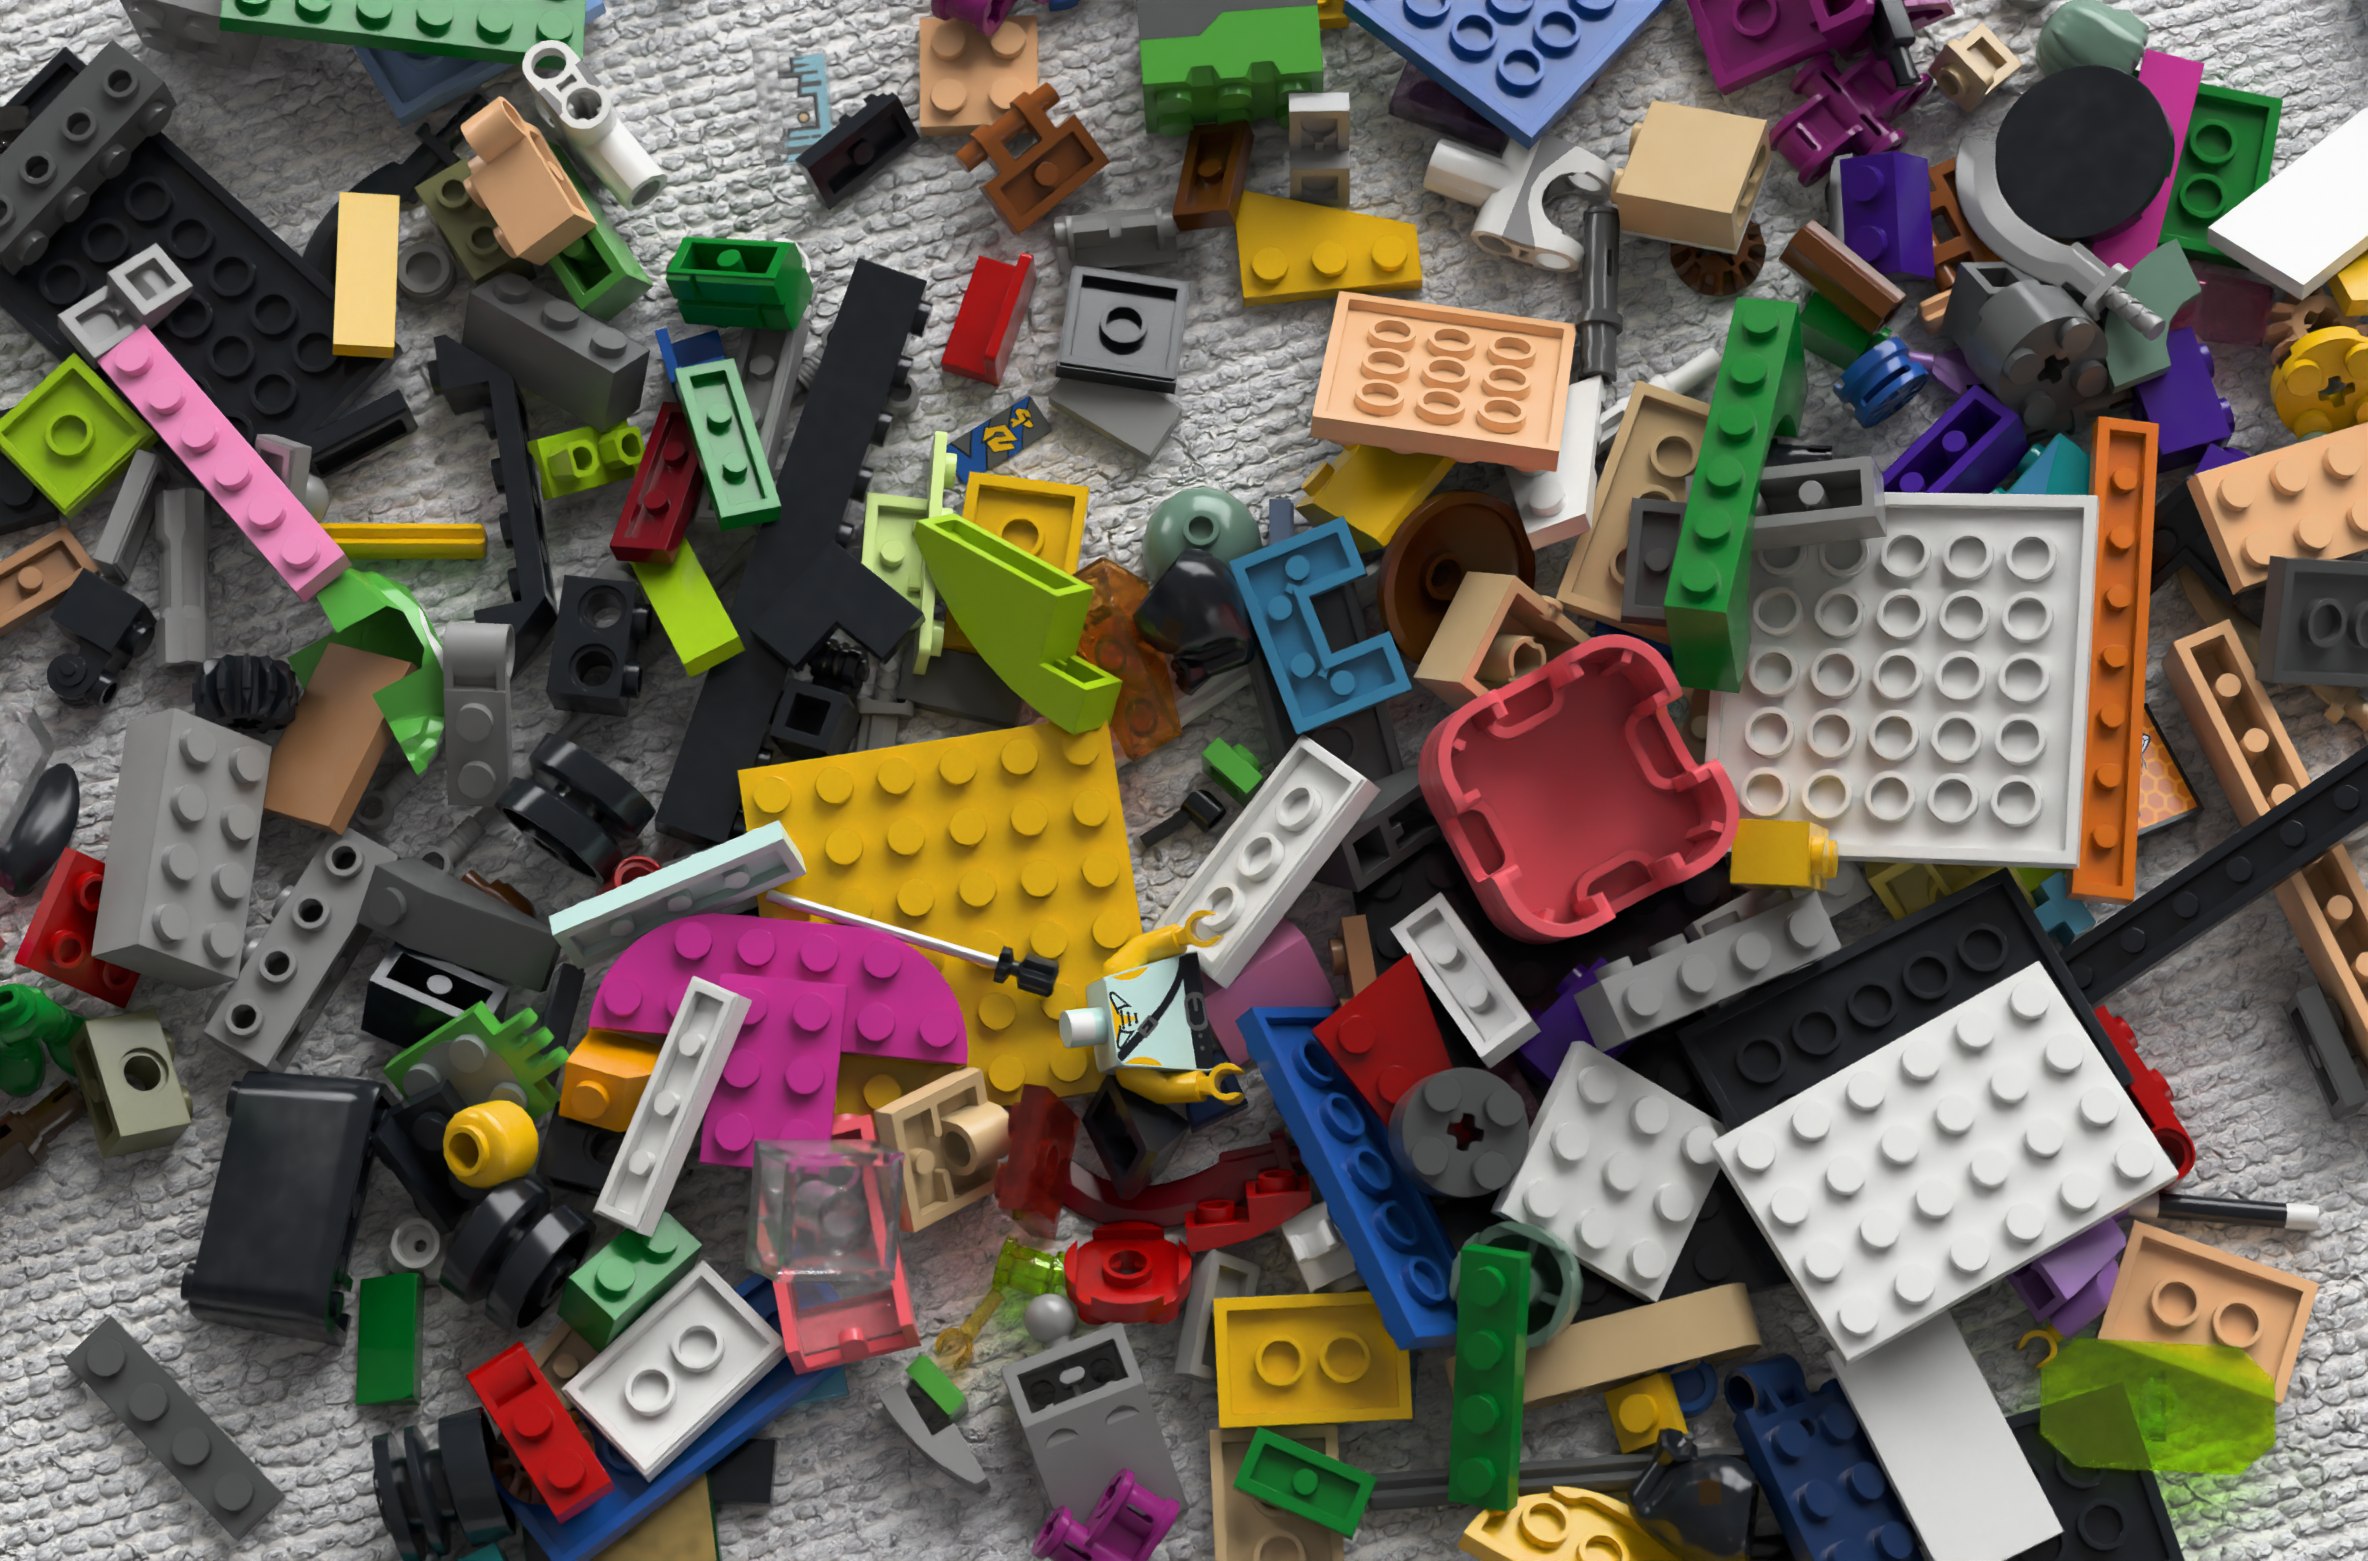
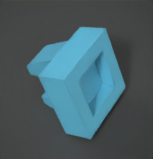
(2061, 916)

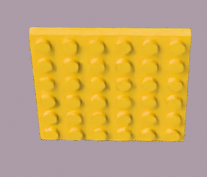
(978, 847)

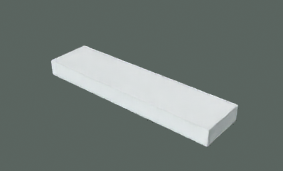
(672, 1106)

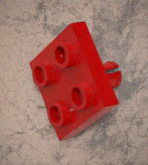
(64, 931)

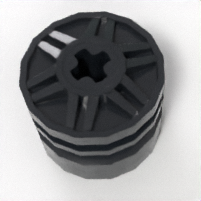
(440, 1486)

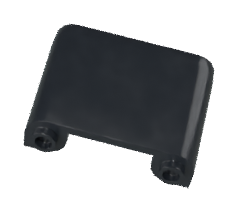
(287, 1205)

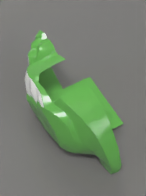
(388, 621)

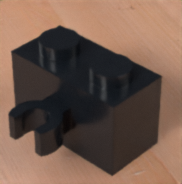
(420, 993)

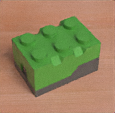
(1226, 60)

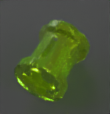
(1028, 1269)

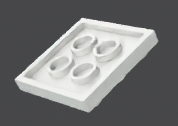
(1614, 1170)

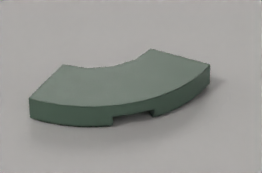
(2165, 286)

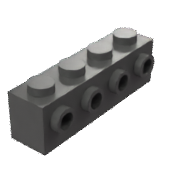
(74, 149)

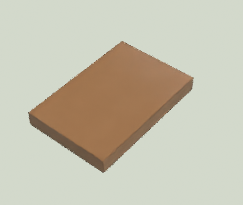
(333, 741)

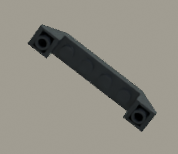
(475, 385)

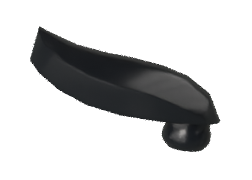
(41, 832)

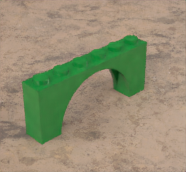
(1755, 397)

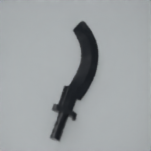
(395, 179)

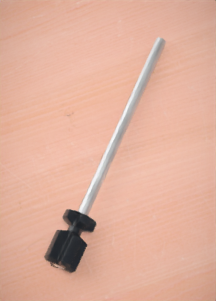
(1032, 973)

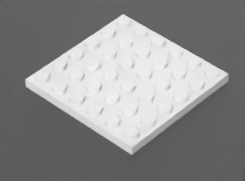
(1923, 683)

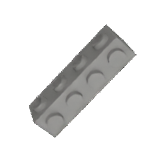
(300, 956)
(1708, 970)

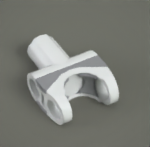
(586, 127)
(1515, 192)

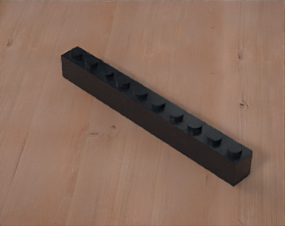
(815, 493)

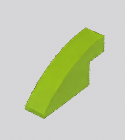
(1020, 619)

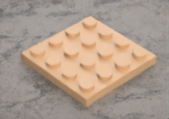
(1444, 382)

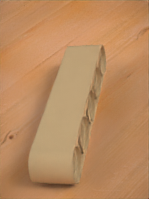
(1637, 1343)

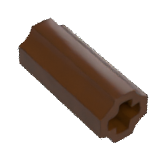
(1842, 278)

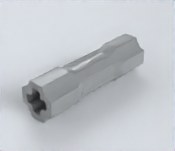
(183, 540)

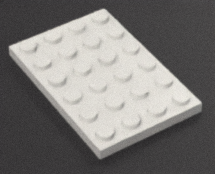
(1942, 1162)

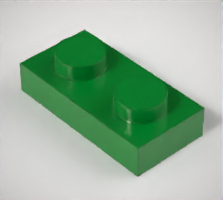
(1305, 1483)

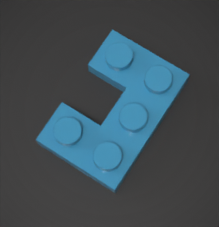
(1278, 595)

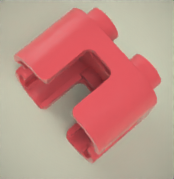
(1575, 791)

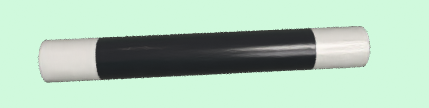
(2227, 1211)

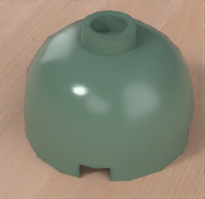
(1200, 520)
(1554, 1276)

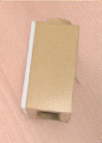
(1692, 176)

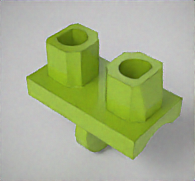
(586, 458)

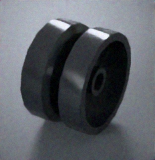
(575, 807)
(517, 1254)

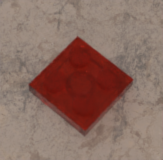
(1038, 1162)

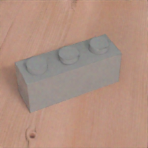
(1818, 503)

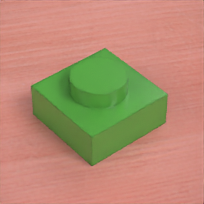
(1233, 770)

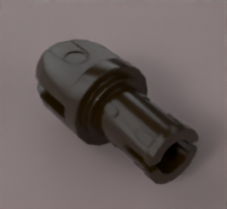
(27, 1134)

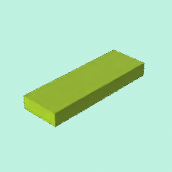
(689, 610)

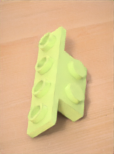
(894, 554)

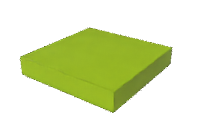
(73, 436)

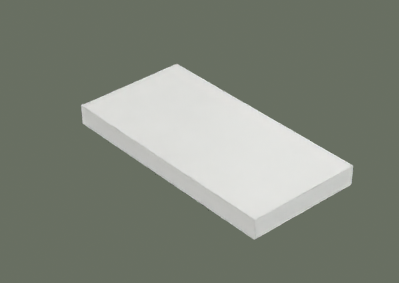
(2306, 217)
(1270, 855)
(1946, 1446)

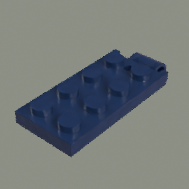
(1816, 1466)

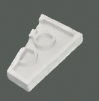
(1563, 501)

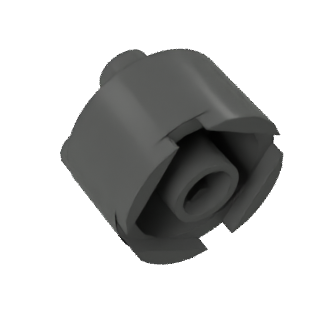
(2037, 351)
(1490, 1114)

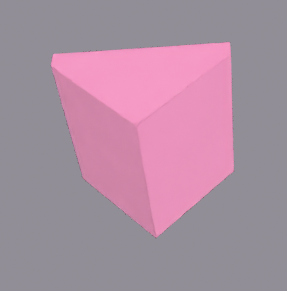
(1277, 975)

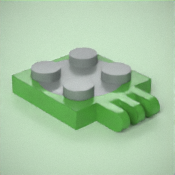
(483, 1061)

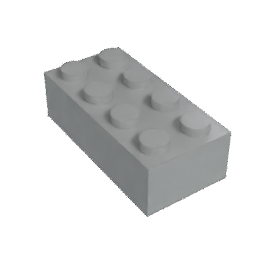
(182, 850)

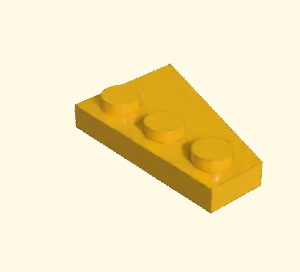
(1315, 251)

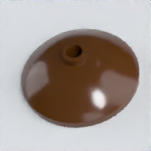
(1454, 535)

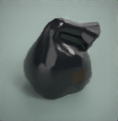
(1197, 619)
(1696, 1504)

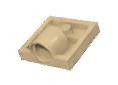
(948, 1143)

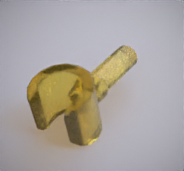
(970, 1329)

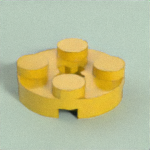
(2306, 372)

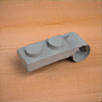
(478, 711)

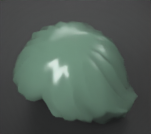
(2090, 35)

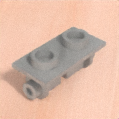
(1116, 239)

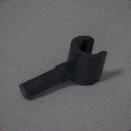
(1198, 807)

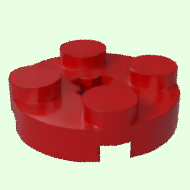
(1106, 1295)

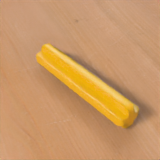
(409, 540)

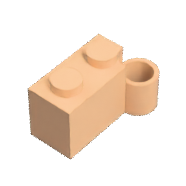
(522, 185)

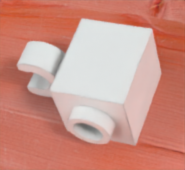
(1322, 1252)

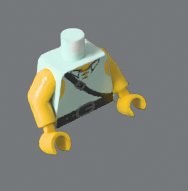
(1153, 1019)

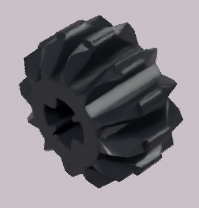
(246, 693)

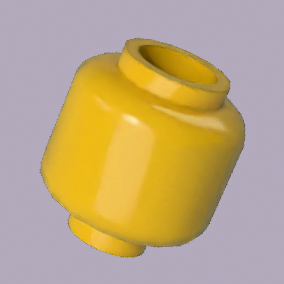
(490, 1144)

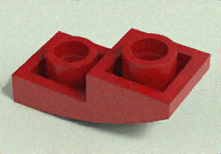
(1270, 1202)

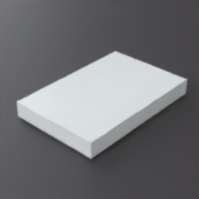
(675, 1370)

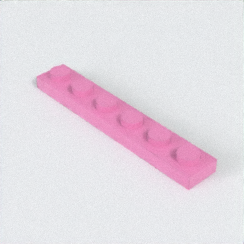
(224, 463)

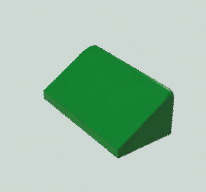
(390, 1340)

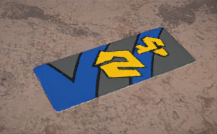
(999, 438)

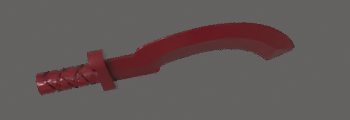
(1167, 1202)

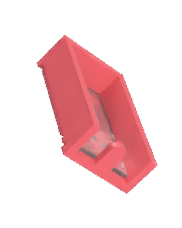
(846, 1319)

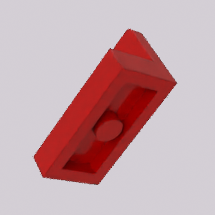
(990, 319)

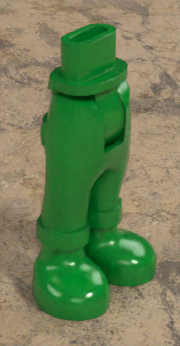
(24, 1021)

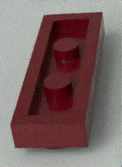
(660, 493)

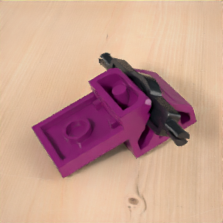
(1766, 36)

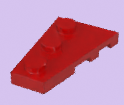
(1387, 1041)

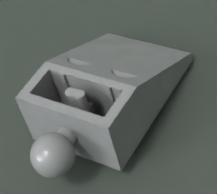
(1089, 1425)

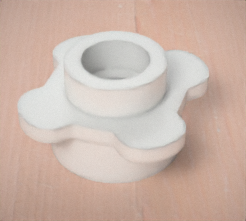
(405, 1257)

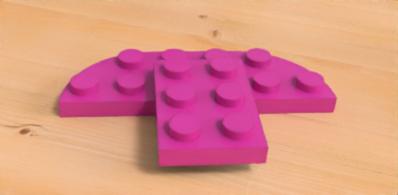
(812, 998)

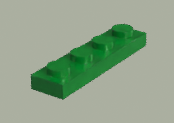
(1489, 1377)

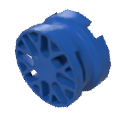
(1881, 382)

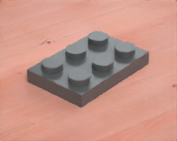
(2315, 623)

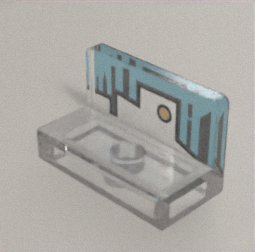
(790, 99)

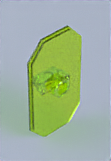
(2157, 1406)

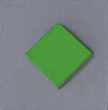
(938, 1388)

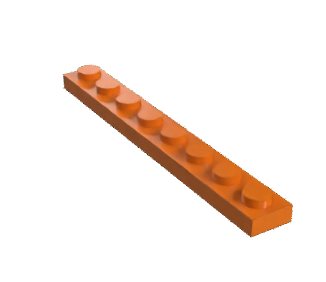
(2125, 481)

